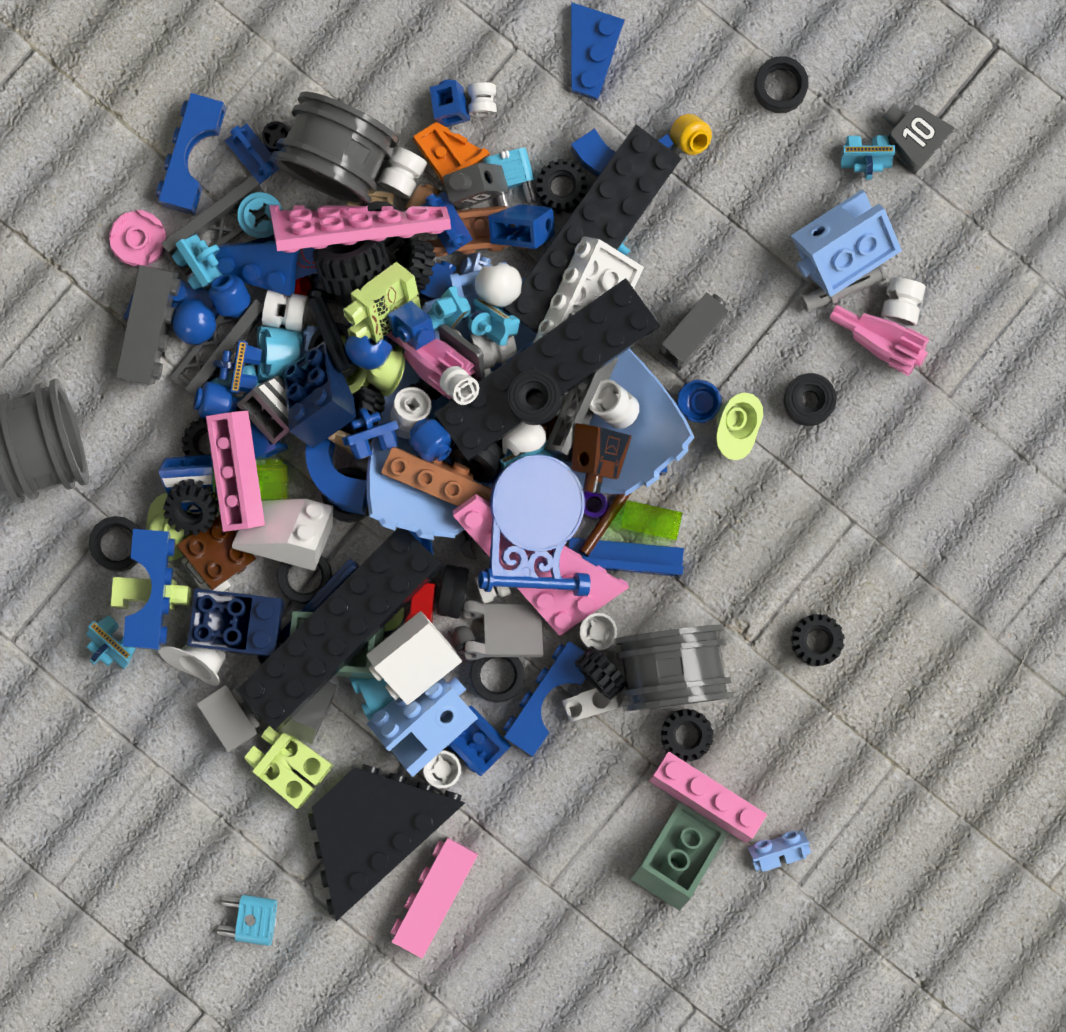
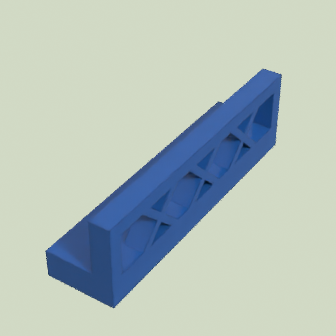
(633, 557)

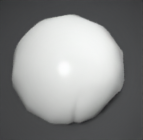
(498, 284)
(524, 439)

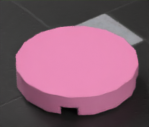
(137, 238)

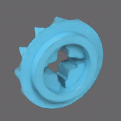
(247, 220)

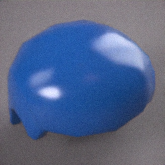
(193, 322)
(367, 355)
(699, 401)

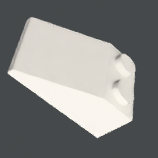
(292, 532)

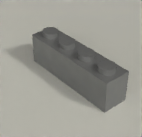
(148, 325)

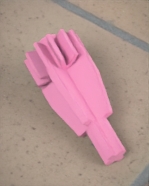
(885, 339)
(433, 360)

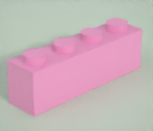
(235, 470)
(707, 797)
(434, 898)

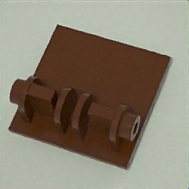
(213, 554)

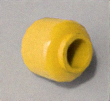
(690, 134)

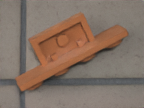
(478, 226)
(436, 478)

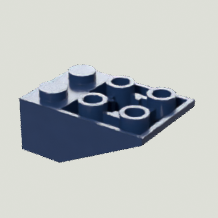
(317, 397)
(236, 623)

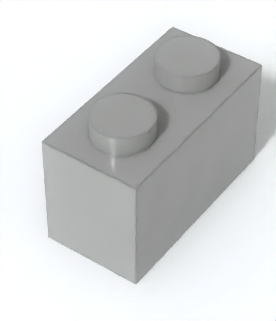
(229, 718)

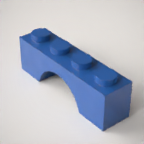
(200, 120)
(146, 626)
(528, 728)

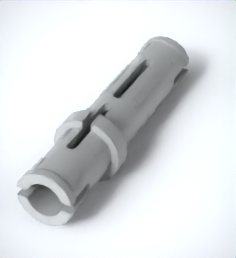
(812, 300)

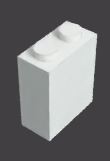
(412, 659)

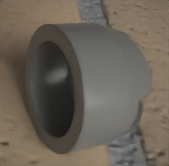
(461, 636)

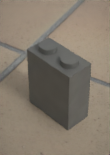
(694, 330)

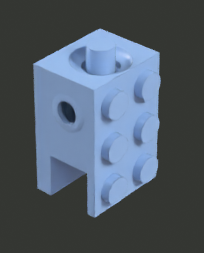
(845, 243)
(424, 726)

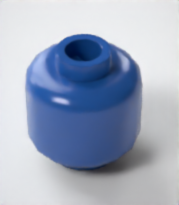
(229, 295)
(214, 400)
(430, 440)

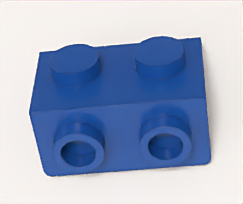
(479, 745)

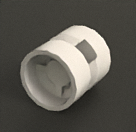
(400, 176)
(903, 301)
(295, 311)
(492, 351)
(614, 405)
(408, 409)
(598, 631)
(443, 770)

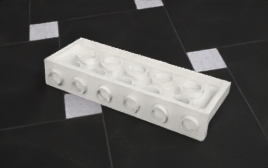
(590, 274)

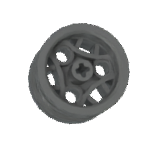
(334, 148)
(40, 442)
(673, 667)

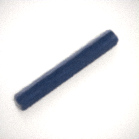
(324, 593)

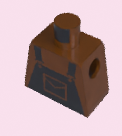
(598, 454)

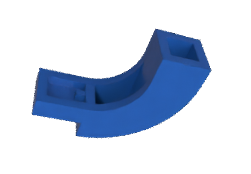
(595, 154)
(341, 491)

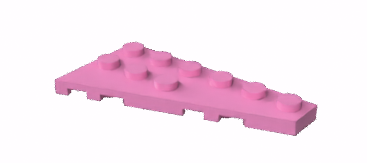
(350, 224)
(556, 606)

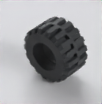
(349, 266)

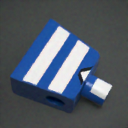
(185, 468)

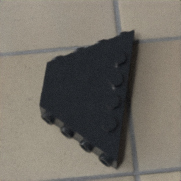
(370, 828)

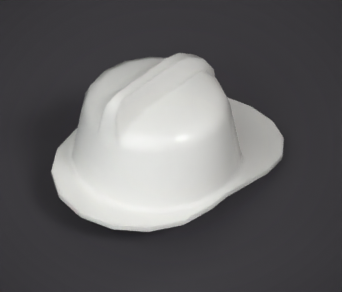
(195, 661)

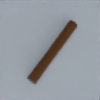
(603, 524)

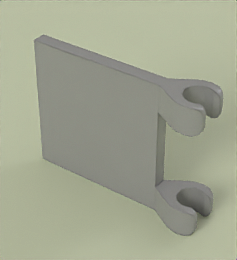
(508, 630)

